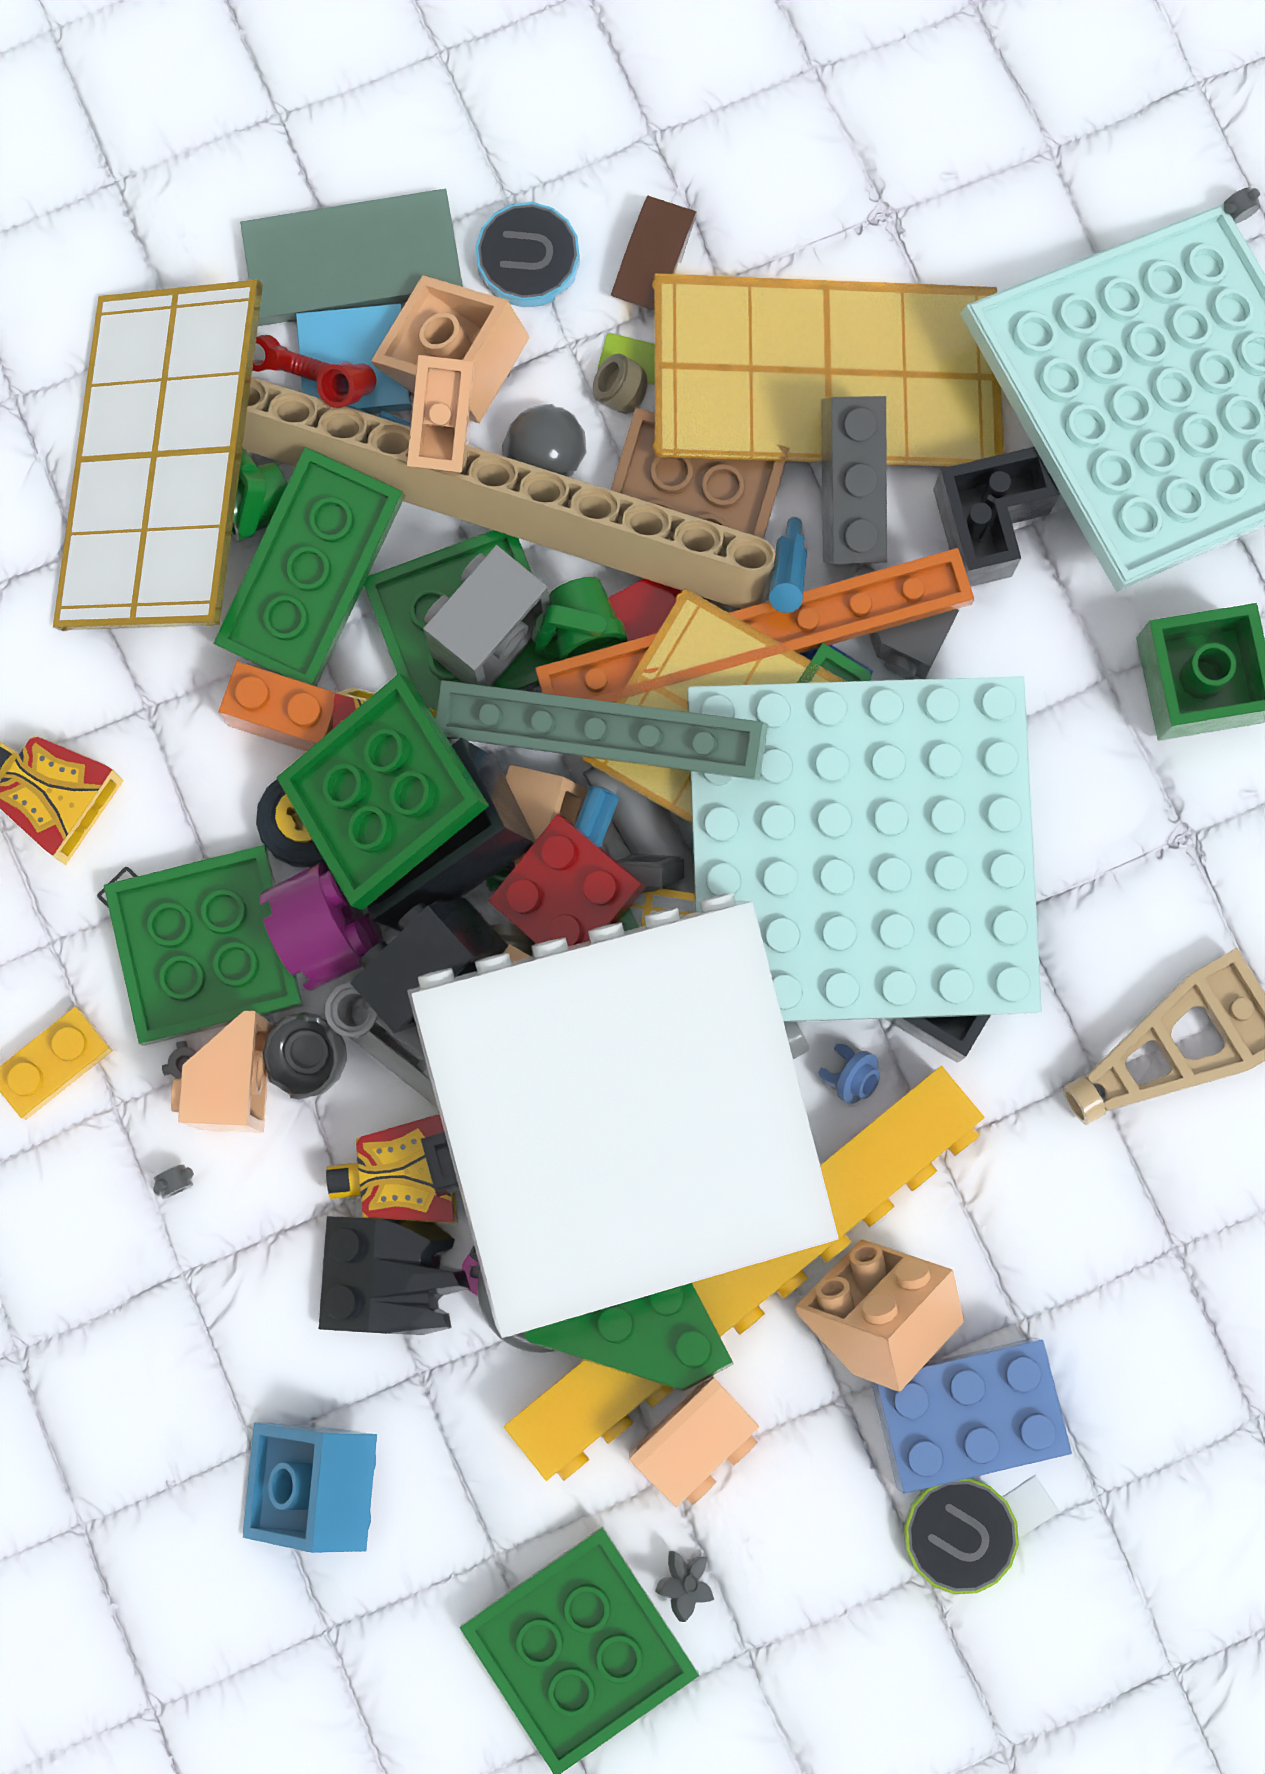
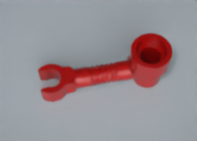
(337, 383)

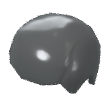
(546, 439)
(304, 1055)

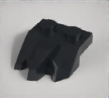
(386, 1276)

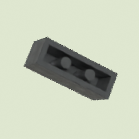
(854, 479)

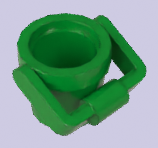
(256, 496)
(581, 619)

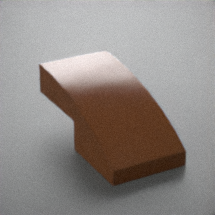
(653, 248)

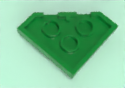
(651, 1337)

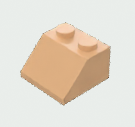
(458, 325)
(226, 1079)
(694, 1443)

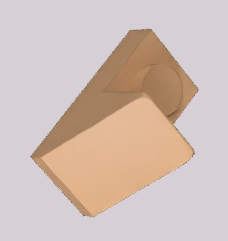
(440, 414)

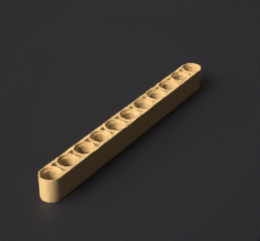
(520, 499)

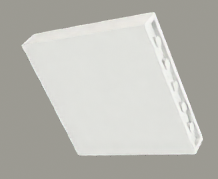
(622, 1113)

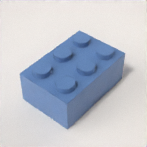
(973, 1416)

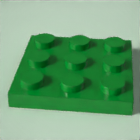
(408, 591)
(381, 791)
(199, 945)
(579, 1651)

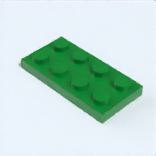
(309, 568)

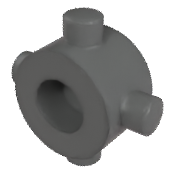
(1242, 204)
(177, 1059)
(173, 1181)

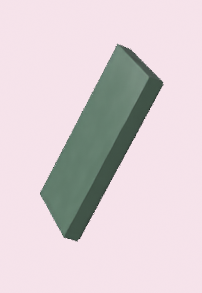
(350, 254)

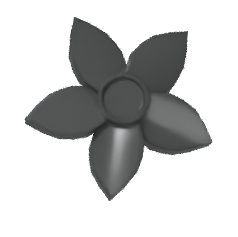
(684, 1585)

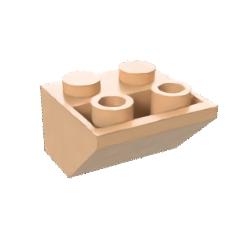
(883, 1312)

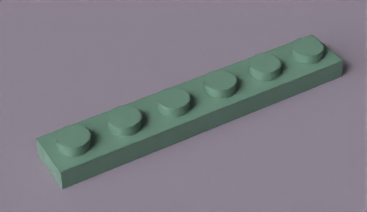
(602, 730)

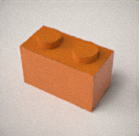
(277, 707)

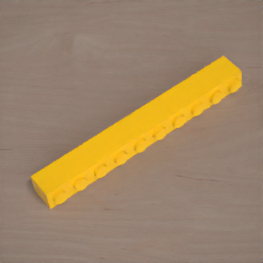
(858, 1181)

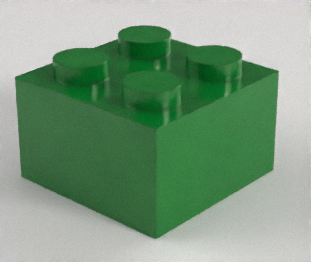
(1204, 670)

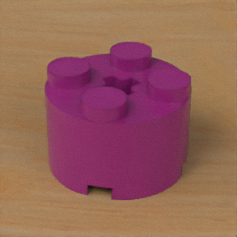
(317, 926)

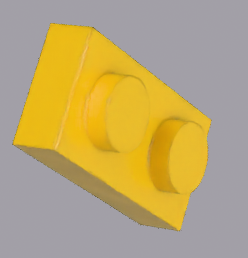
(51, 1062)

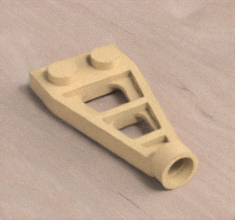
(1234, 1006)

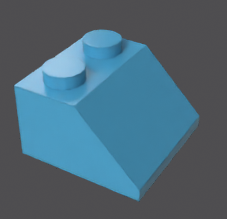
(310, 1487)

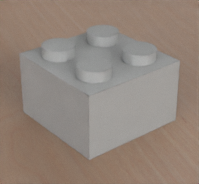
(486, 618)

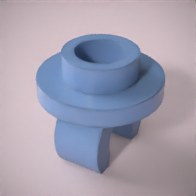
(857, 1078)

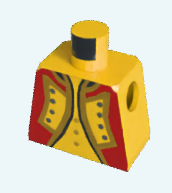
(54, 793)
(394, 1176)

